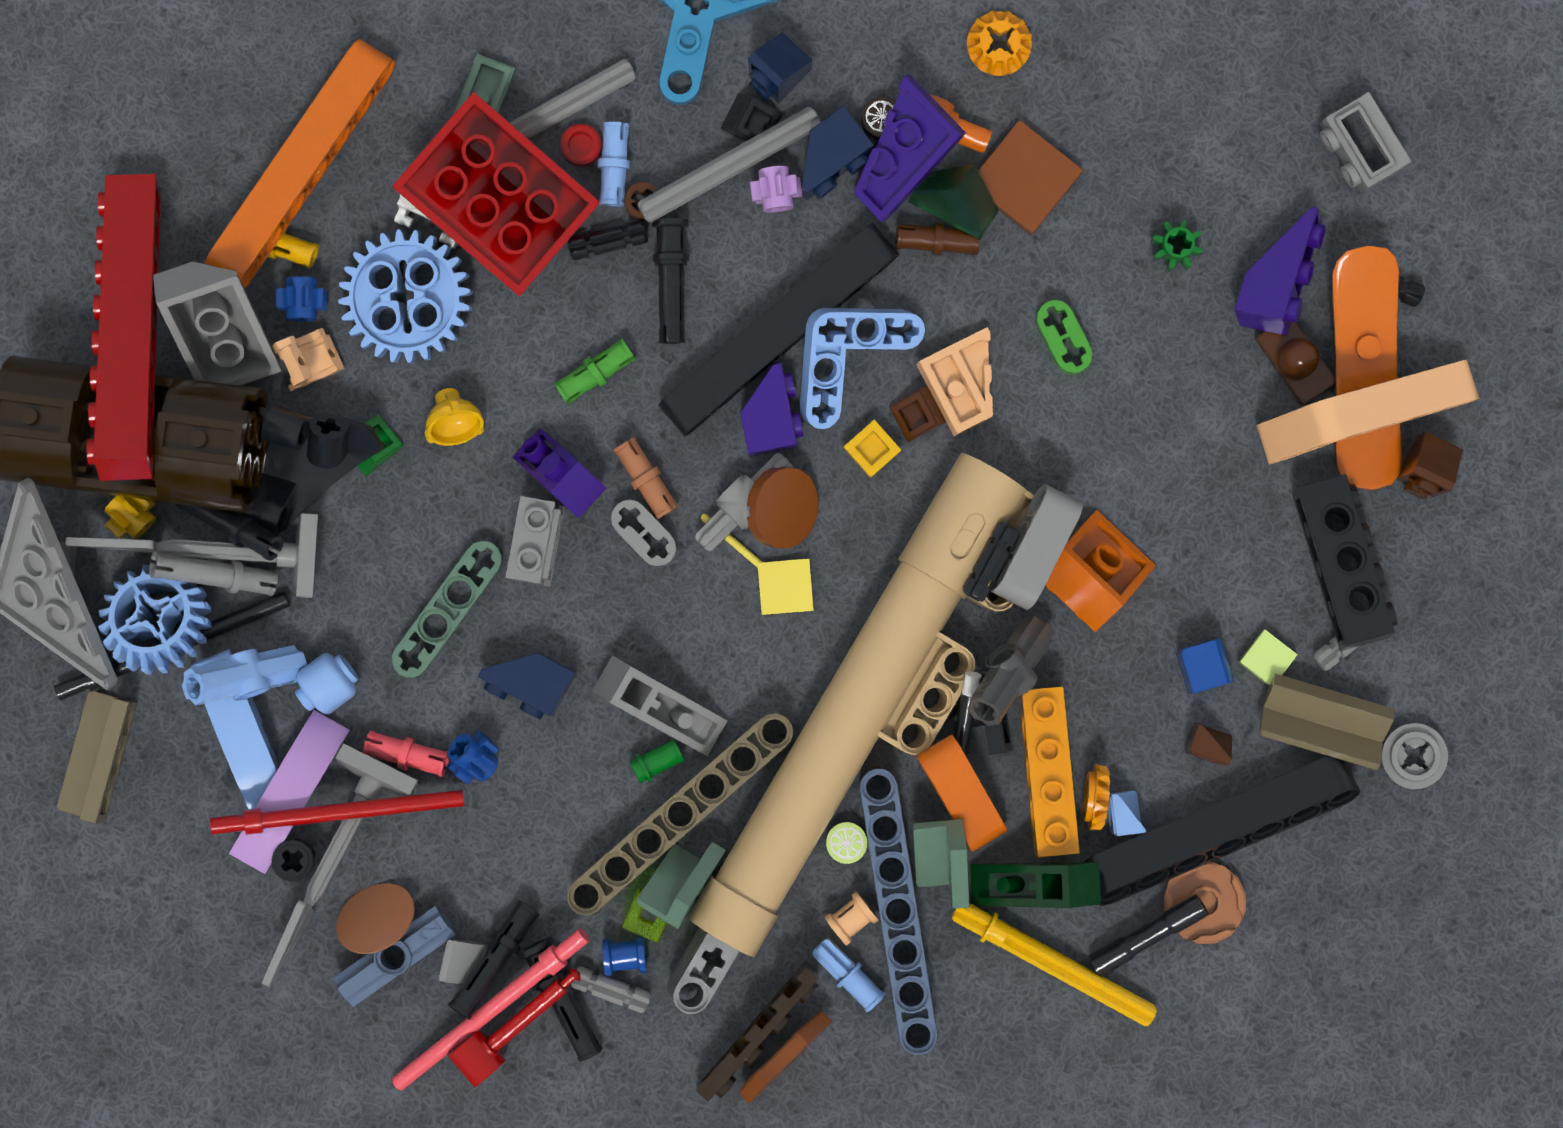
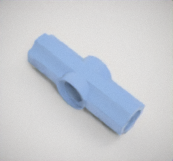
(243, 675)

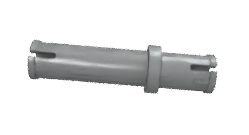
(229, 576)

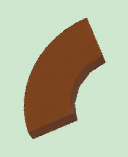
(785, 1056)

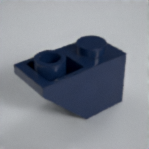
(777, 68)
(832, 150)
(532, 679)

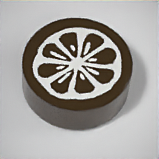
(875, 115)

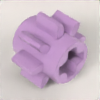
(775, 189)

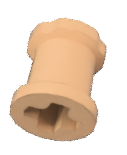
(851, 918)

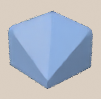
(1124, 814)

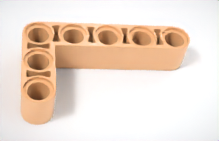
(1367, 410)

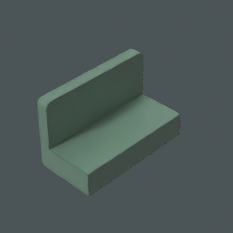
(942, 858)
(679, 883)

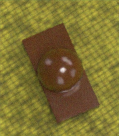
(1297, 362)

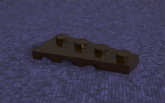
(769, 1020)

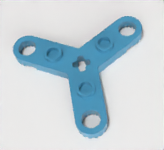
(691, 40)

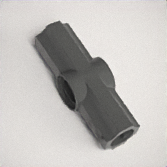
(1011, 670)

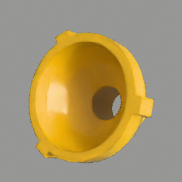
(453, 420)

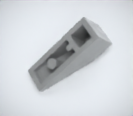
(659, 705)

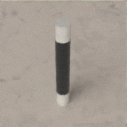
(965, 719)

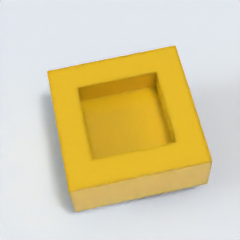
(872, 449)

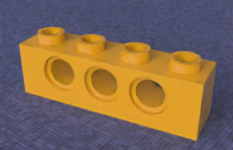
(1048, 772)

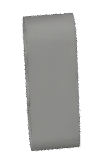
(1039, 545)

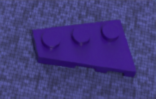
(910, 147)

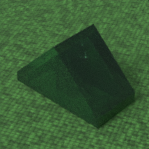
(957, 198)

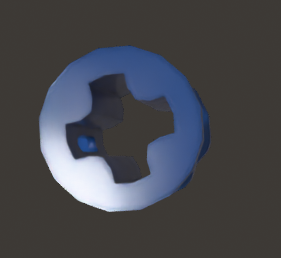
(624, 955)

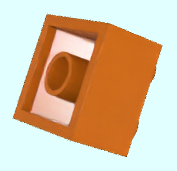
(1098, 571)

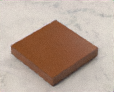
(1027, 177)

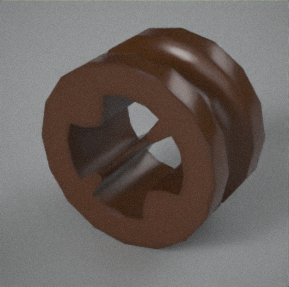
(642, 189)

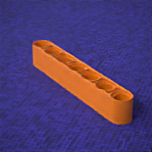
(302, 161)

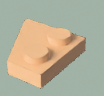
(961, 381)

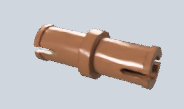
(645, 477)

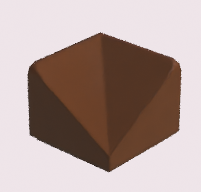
(1209, 745)

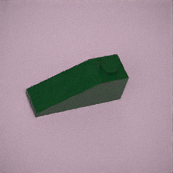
(1036, 884)

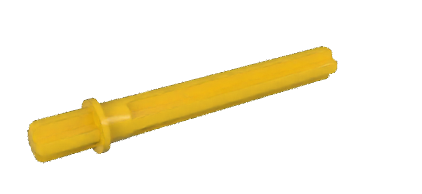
(1054, 963)

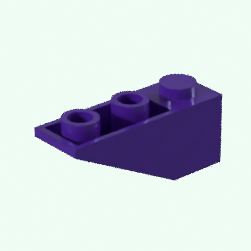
(1274, 283)

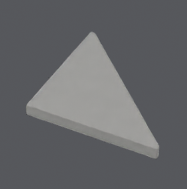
(42, 592)

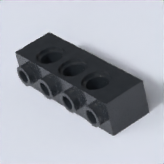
(1349, 625)

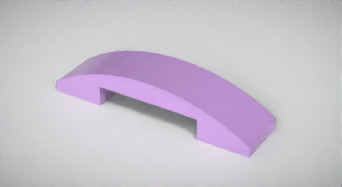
(292, 786)

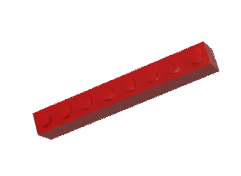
(126, 330)

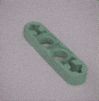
(443, 606)

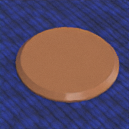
(375, 918)

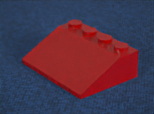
(496, 194)

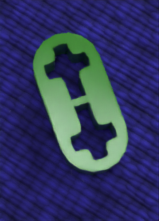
(1072, 332)

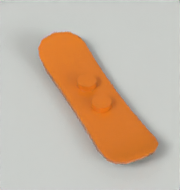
(1366, 355)

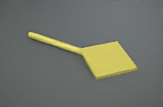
(782, 584)

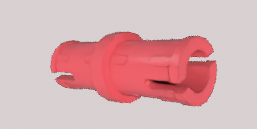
(406, 753)

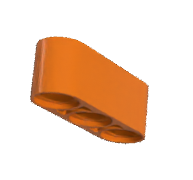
(962, 792)

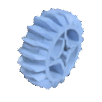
(124, 631)

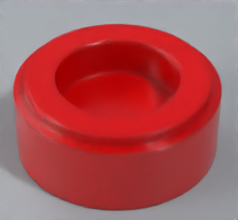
(581, 145)

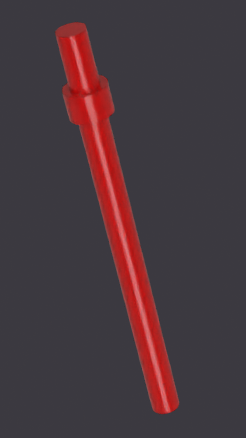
(254, 820)

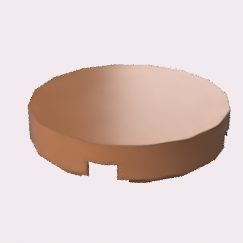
(1219, 891)

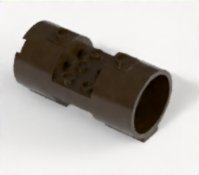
(203, 444)

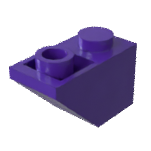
(768, 416)
(559, 472)

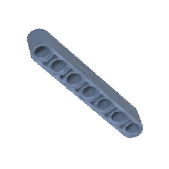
(896, 931)

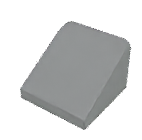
(459, 960)

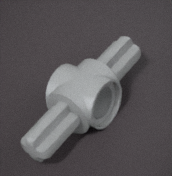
(733, 507)

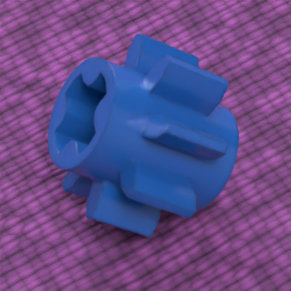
(301, 299)
(473, 757)

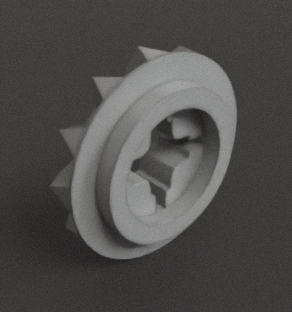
(1433, 756)

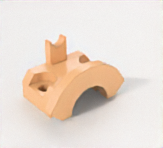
(308, 358)

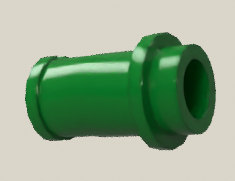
(656, 761)

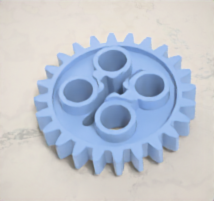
(369, 301)

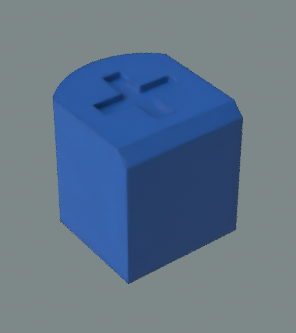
(1204, 666)

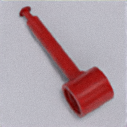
(481, 1054)

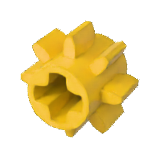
(129, 516)

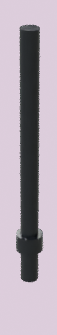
(219, 626)

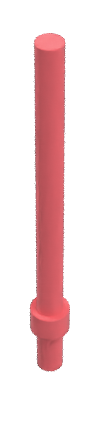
(549, 962)

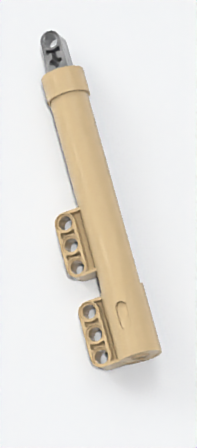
(869, 698)

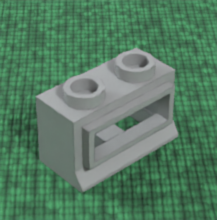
(1355, 168)
(535, 541)

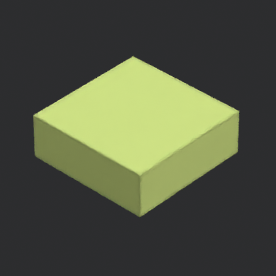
(1267, 657)

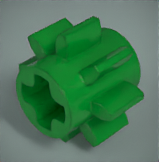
(1166, 249)

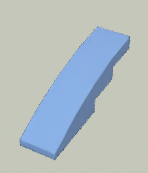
(242, 741)

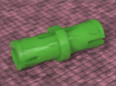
(594, 371)

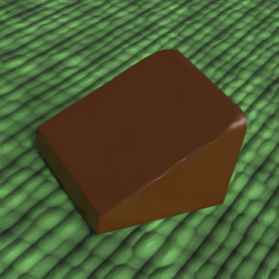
(917, 414)

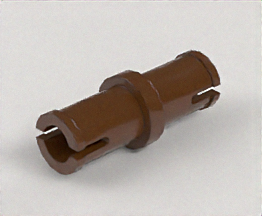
(935, 239)

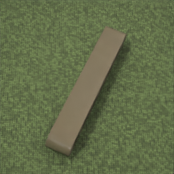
(669, 831)

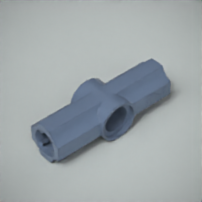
(374, 971)

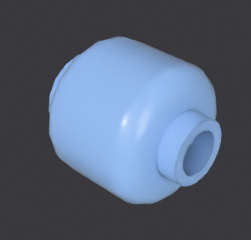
(326, 683)

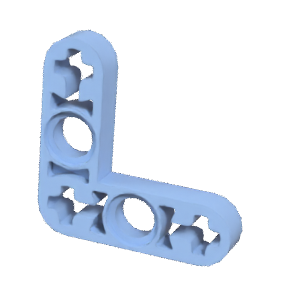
(835, 346)

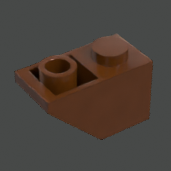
(1430, 466)

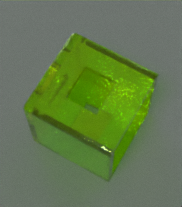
(641, 926)

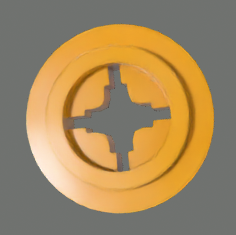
(999, 61)
(1096, 797)

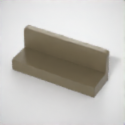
(1325, 721)
(96, 756)

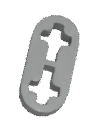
(651, 526)

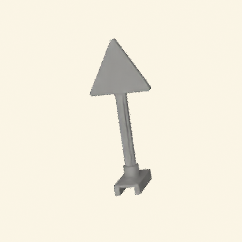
(294, 555)
(374, 778)

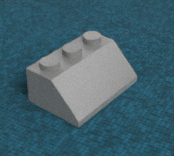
(214, 324)

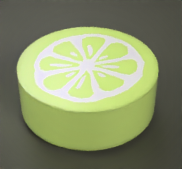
(846, 842)

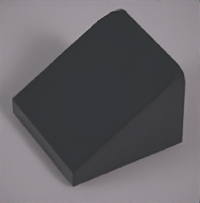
(749, 117)

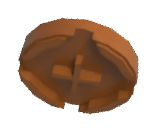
(782, 507)

